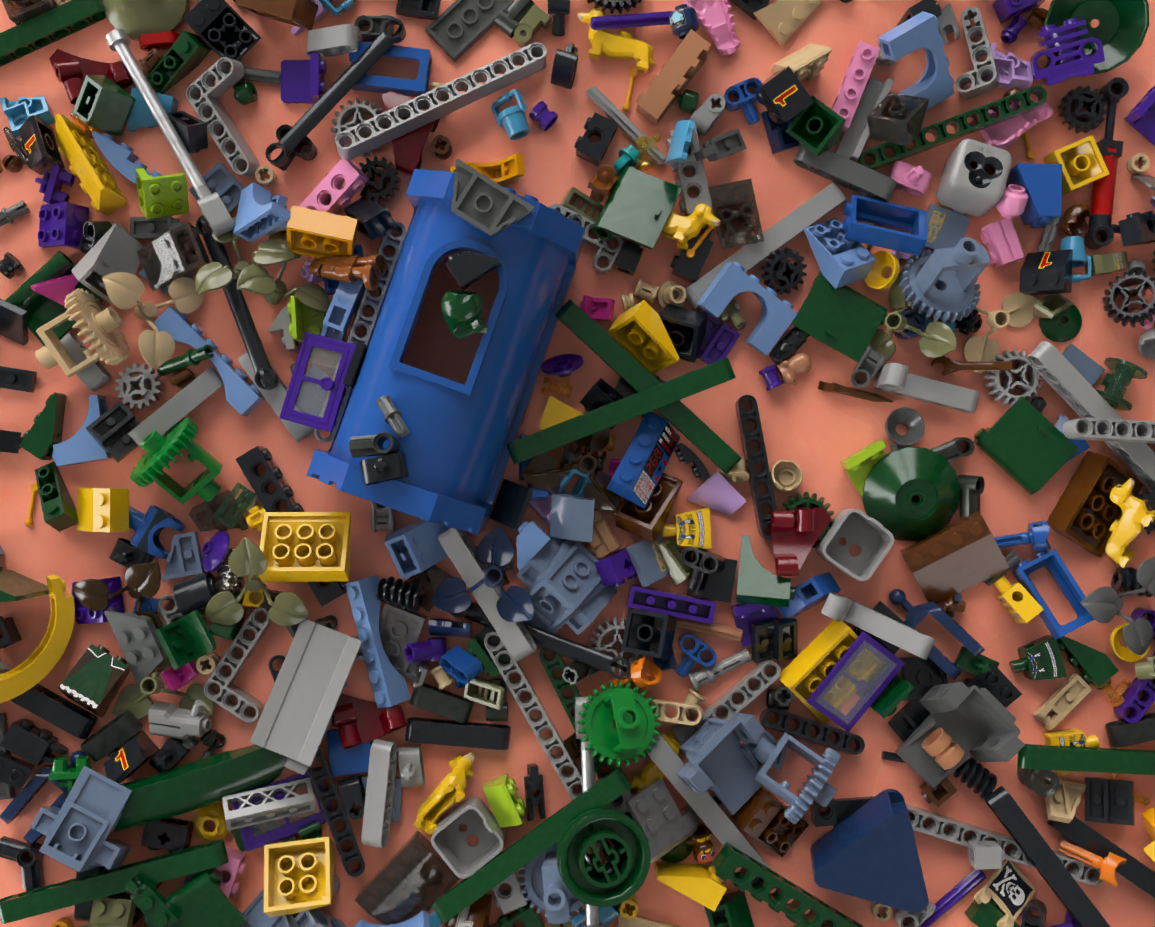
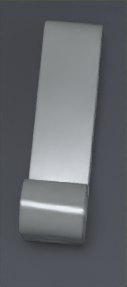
(976, 50)
(604, 251)

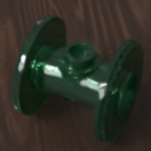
(1121, 376)

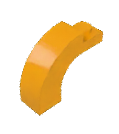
(502, 171)

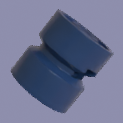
(915, 320)

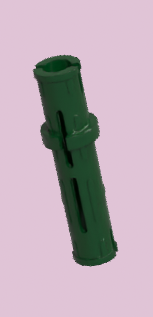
(191, 357)

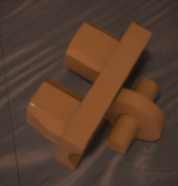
(602, 182)

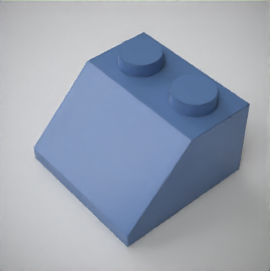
(530, 542)

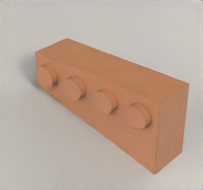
(673, 77)

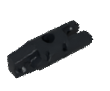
(788, 345)
(532, 782)

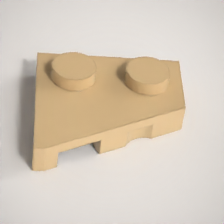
(1063, 803)

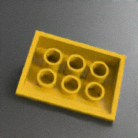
(88, 166)
(306, 546)
(816, 662)

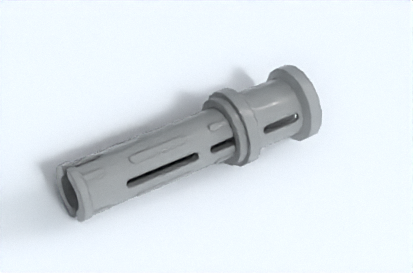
(710, 673)

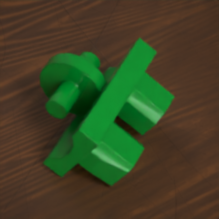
(61, 772)

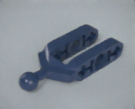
(918, 612)
(29, 793)

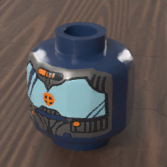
(683, 20)

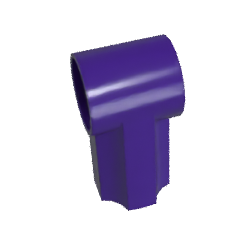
(426, 650)

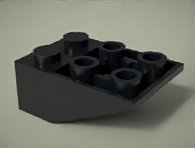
(221, 28)

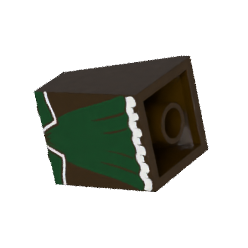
(95, 679)

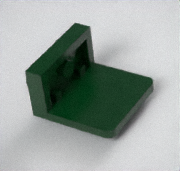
(186, 639)
(478, 649)
(891, 696)

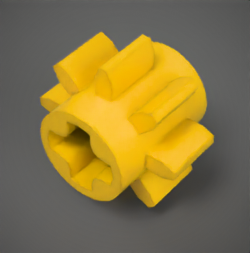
(255, 519)

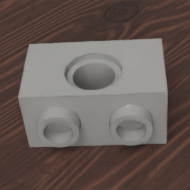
(509, 899)

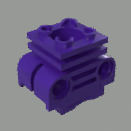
(1065, 52)

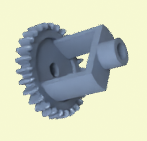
(945, 280)
(815, 789)
(547, 888)

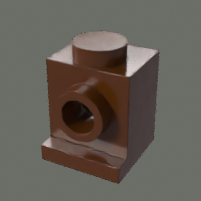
(940, 795)

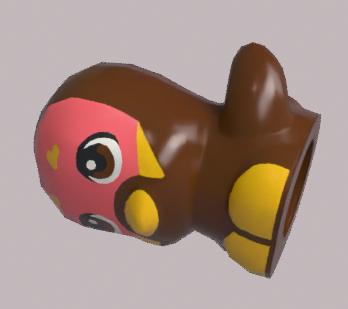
(702, 845)

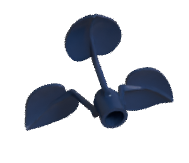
(512, 606)

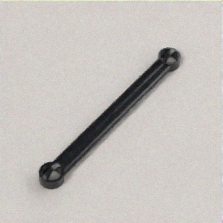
(336, 92)
(240, 312)
(557, 644)

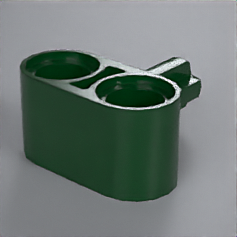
(973, 664)

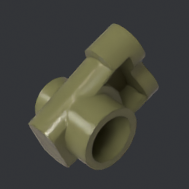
(731, 312)

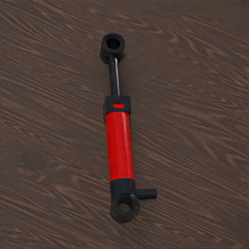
(1104, 188)

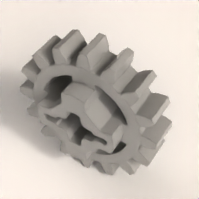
(129, 389)

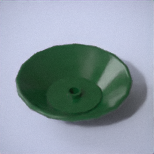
(1119, 29)
(910, 473)

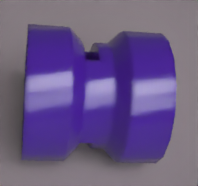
(542, 114)

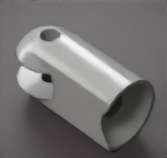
(948, 23)

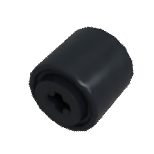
(195, 593)

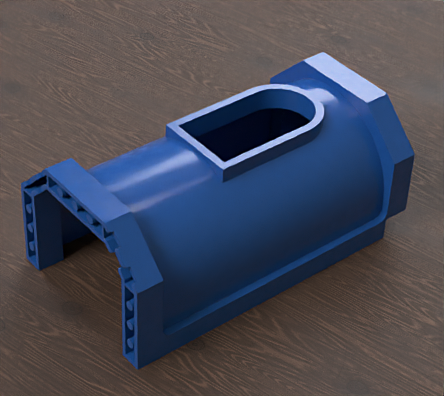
(456, 429)

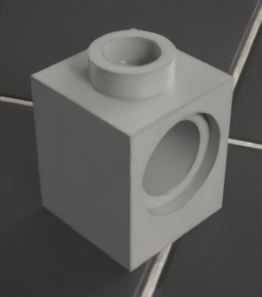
(985, 855)

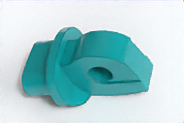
(627, 158)

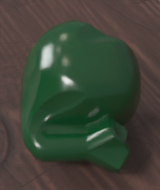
(463, 313)

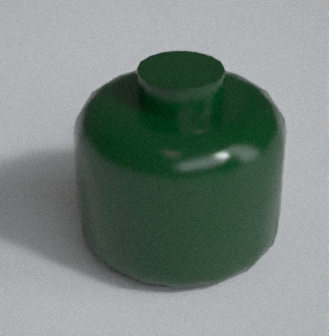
(245, 93)
(688, 100)

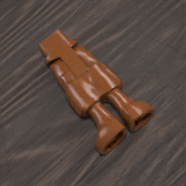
(350, 268)

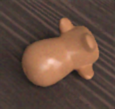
(795, 366)

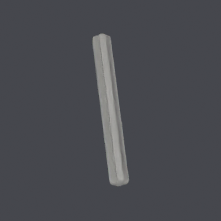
(623, 122)

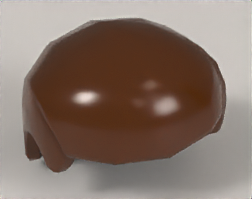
(1073, 219)

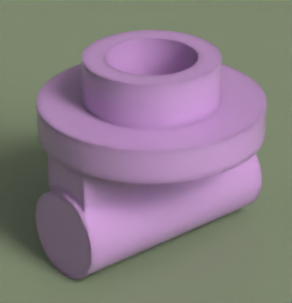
(902, 256)
(307, 276)

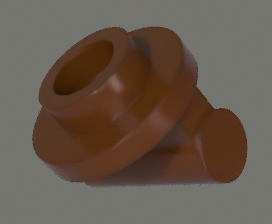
(1037, 18)
(182, 378)
(951, 606)

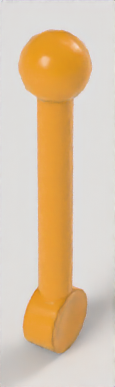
(633, 73)
(1030, 153)
(691, 252)
(29, 522)

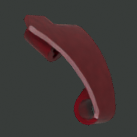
(73, 69)
(408, 147)
(794, 536)
(362, 721)

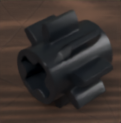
(969, 324)

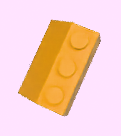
(320, 233)

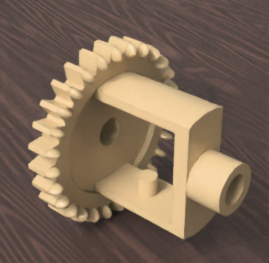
(96, 323)

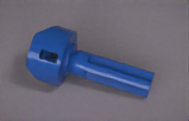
(1035, 536)

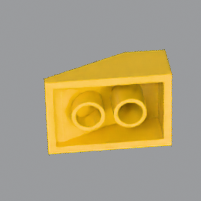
(644, 337)
(103, 509)
(693, 881)

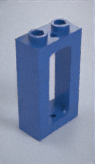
(385, 84)
(888, 215)
(1066, 583)

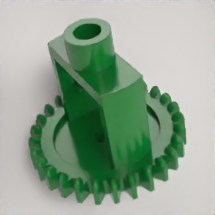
(163, 449)
(632, 719)

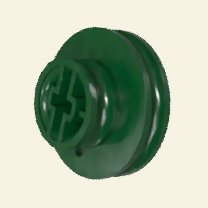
(625, 865)

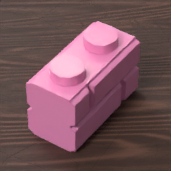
(1002, 242)

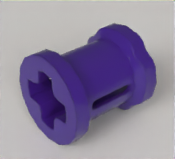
(771, 377)

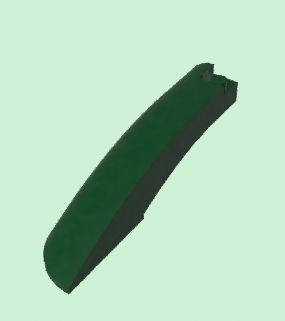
(199, 784)

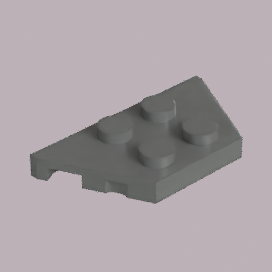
(485, 202)
(137, 641)

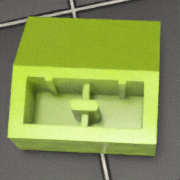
(504, 801)

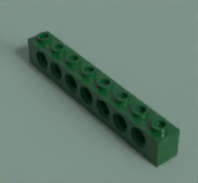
(731, 858)

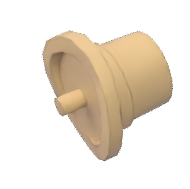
(671, 293)
(738, 473)

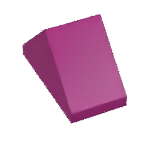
(57, 288)

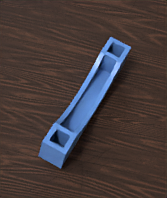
(238, 390)
(387, 684)

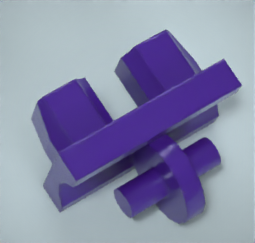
(52, 184)

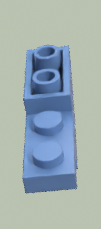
(120, 156)
(341, 309)

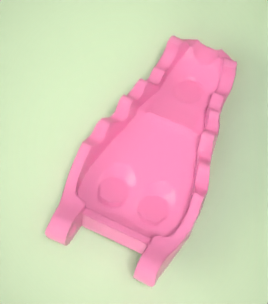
(718, 22)
(1009, 131)

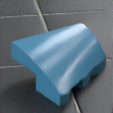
(20, 111)
(142, 116)
(680, 142)

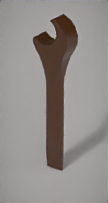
(953, 365)
(840, 389)

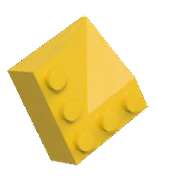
(298, 876)

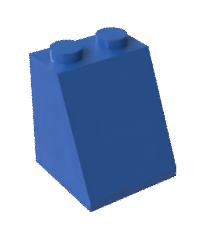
(1044, 190)

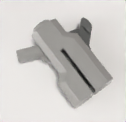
(179, 723)

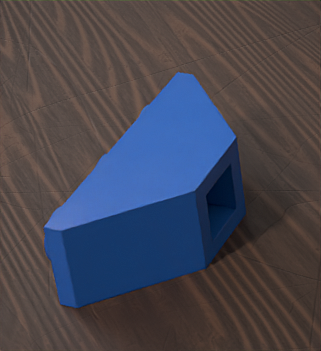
(810, 594)

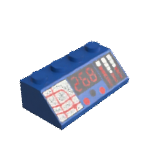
(644, 460)

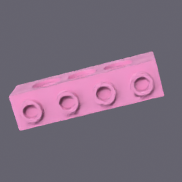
(855, 82)
(332, 187)
(235, 867)

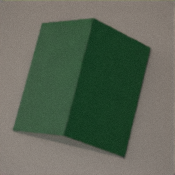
(817, 127)

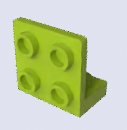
(162, 194)
(304, 320)
(861, 463)

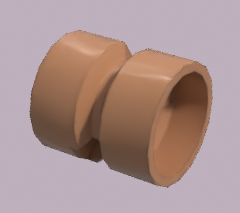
(939, 744)

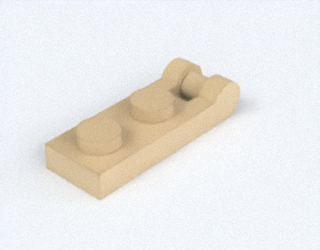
(1062, 701)

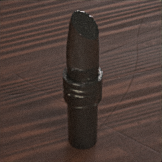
(15, 145)

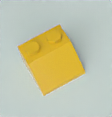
(1080, 164)

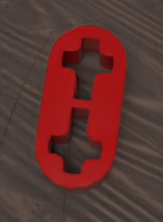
(158, 40)

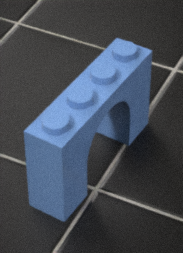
(923, 33)
(775, 314)

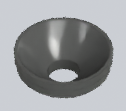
(911, 420)

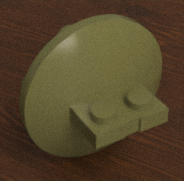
(145, 16)
(111, 913)

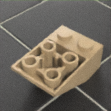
(805, 62)

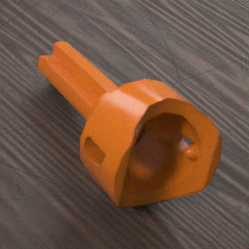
(642, 673)
(1107, 865)

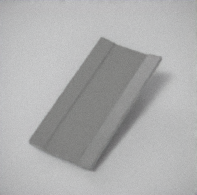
(306, 692)

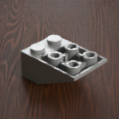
(110, 255)

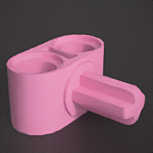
(910, 178)

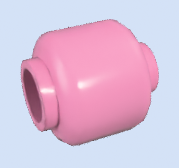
(1013, 201)

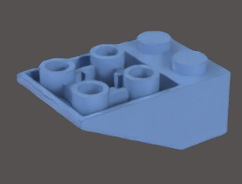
(838, 258)
(416, 547)

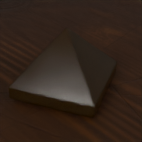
(573, 746)

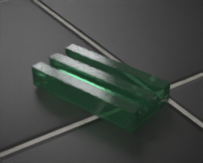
(251, 495)

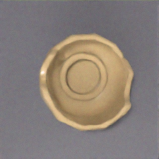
(786, 475)

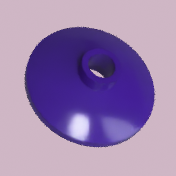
(562, 364)
(215, 551)

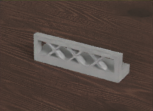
(858, 131)
(270, 808)

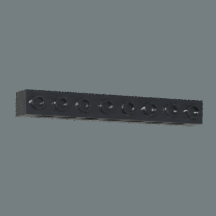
(249, 465)

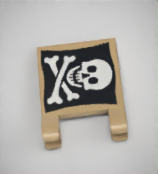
(1008, 890)

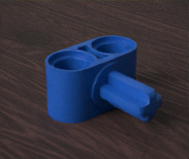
(744, 98)
(693, 654)
(460, 665)

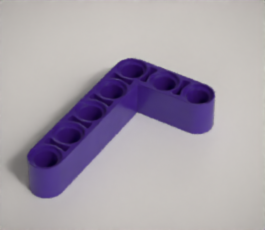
(1138, 706)

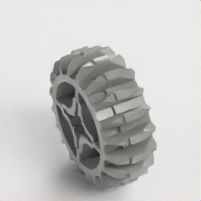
(356, 110)
(1001, 390)
(608, 645)

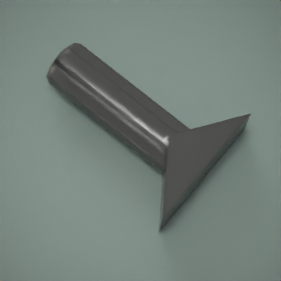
(259, 75)

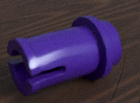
(1010, 34)

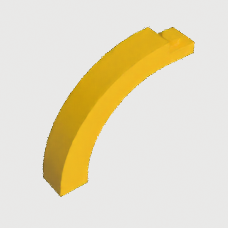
(50, 648)

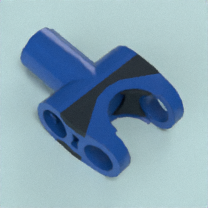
(149, 527)

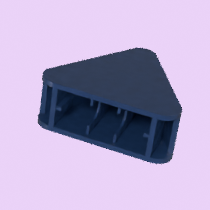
(873, 856)

